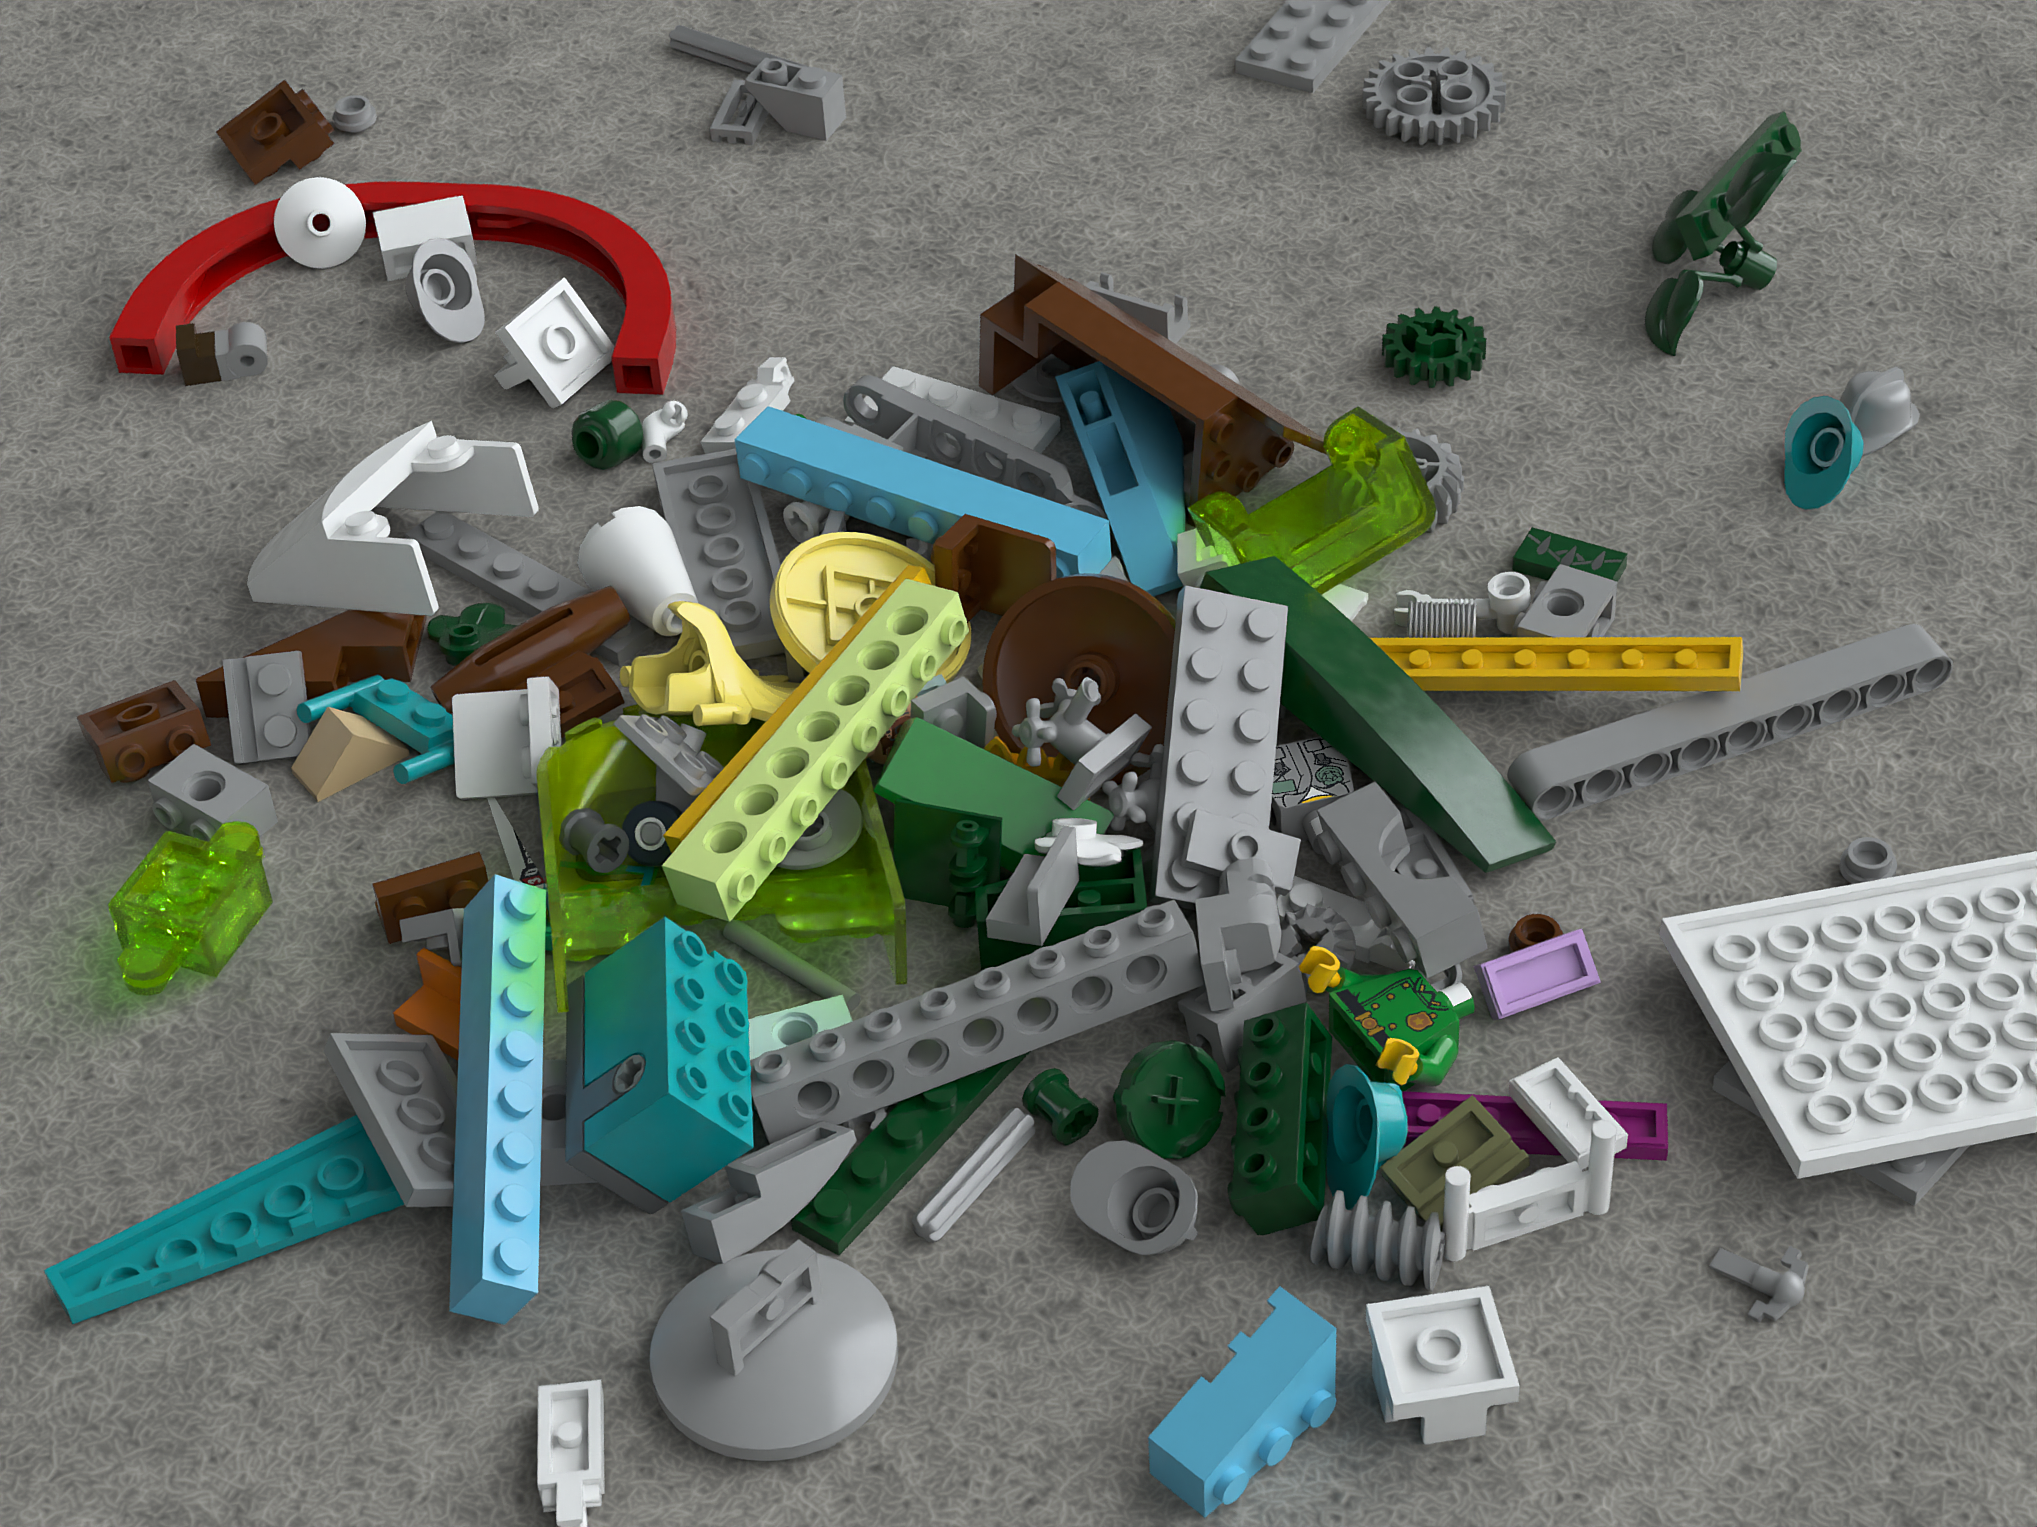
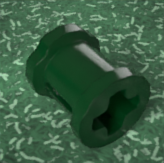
(1060, 1106)

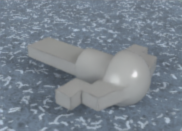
(1784, 1289)

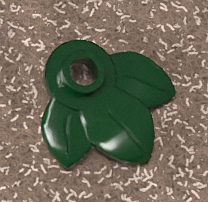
(469, 631)

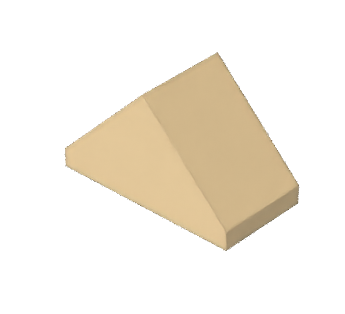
(344, 752)

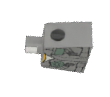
(1304, 780)

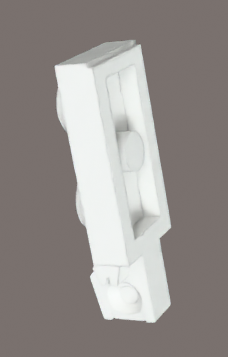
(767, 390)
(571, 1450)

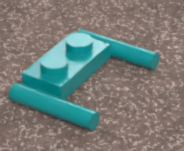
(400, 713)

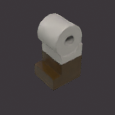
(221, 353)

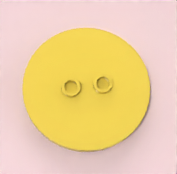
(829, 587)

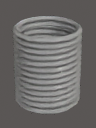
(1441, 620)

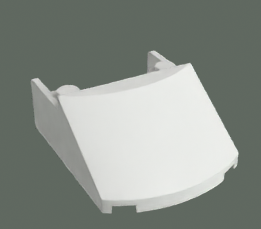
(340, 548)

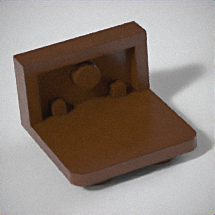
(991, 564)

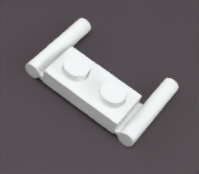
(1528, 1202)

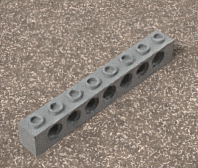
(976, 1022)

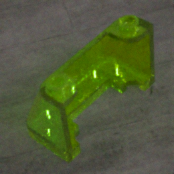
(1336, 519)

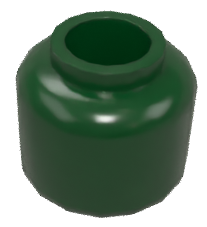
(607, 434)

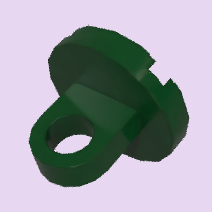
(1170, 1099)

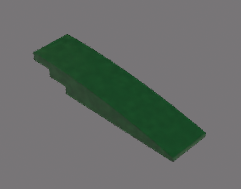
(1386, 722)

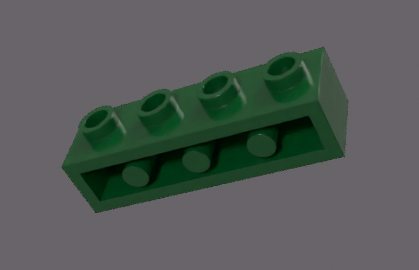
(1281, 1120)

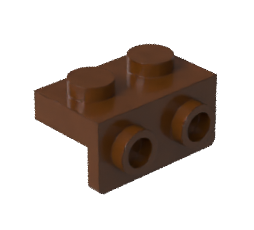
(428, 891)

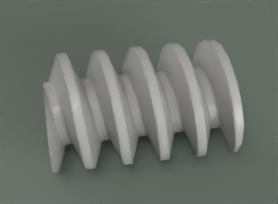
(1379, 1240)

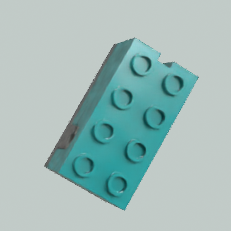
(658, 1067)

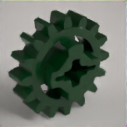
(1434, 347)

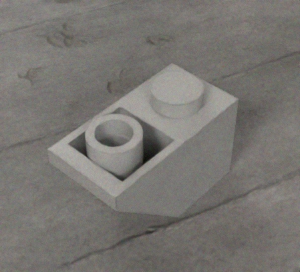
(799, 96)

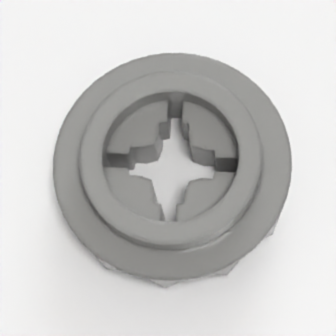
(1317, 924)

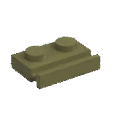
(1464, 1139)

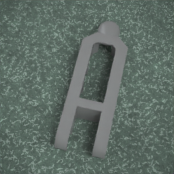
(919, 429)

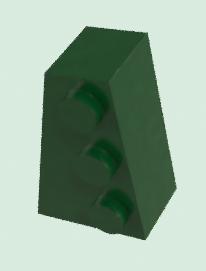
(1098, 899)

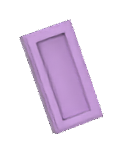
(1537, 974)

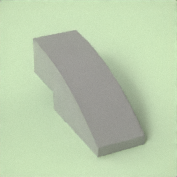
(766, 1191)

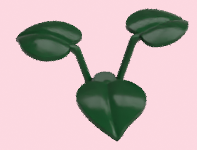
(1741, 261)

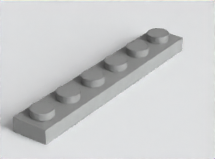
(513, 577)

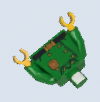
(1391, 1022)

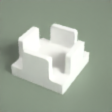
(1441, 1361)

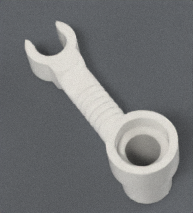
(1507, 598)

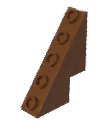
(337, 653)

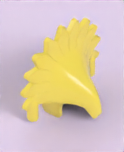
(704, 676)

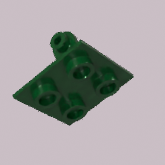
(946, 856)

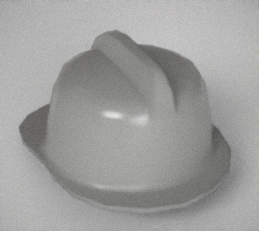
(446, 290)
(1880, 407)
(1134, 1198)

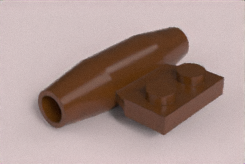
(549, 646)

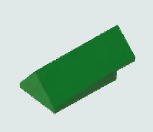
(953, 773)

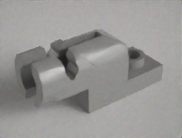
(1237, 928)

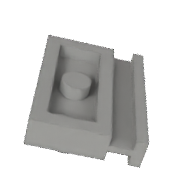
(264, 704)

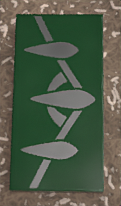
(1544, 551)

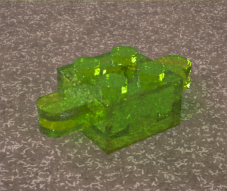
(189, 905)

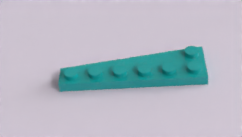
(256, 1212)

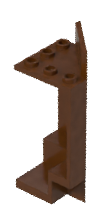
(1048, 314)

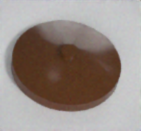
(1078, 631)

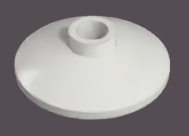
(295, 228)

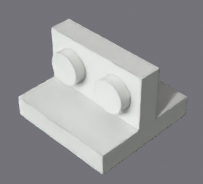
(554, 345)

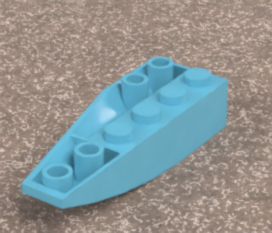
(1135, 468)

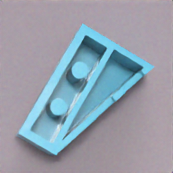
(1250, 1410)

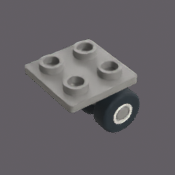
(679, 781)

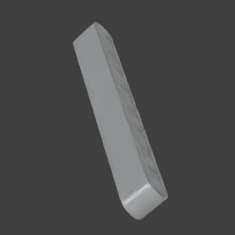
(1728, 723)

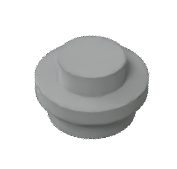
(354, 114)
(1867, 861)

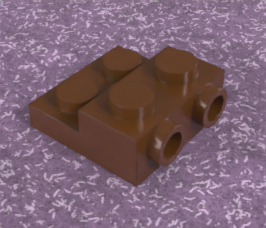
(275, 130)
(143, 731)

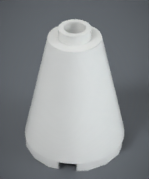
(641, 563)

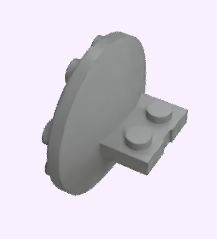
(774, 1354)

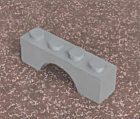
(1426, 917)

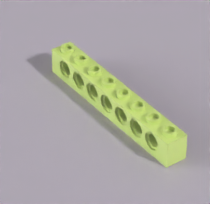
(815, 750)

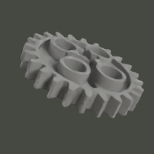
(1466, 96)

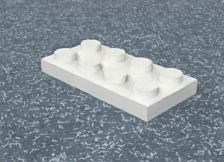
(1014, 421)

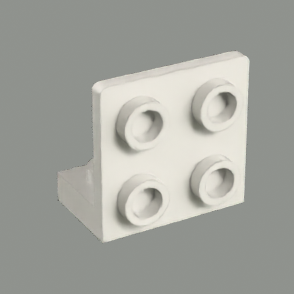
(503, 738)

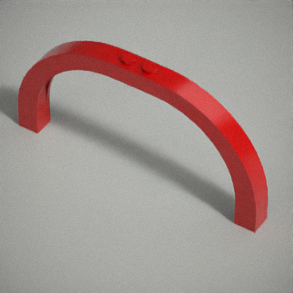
(501, 213)

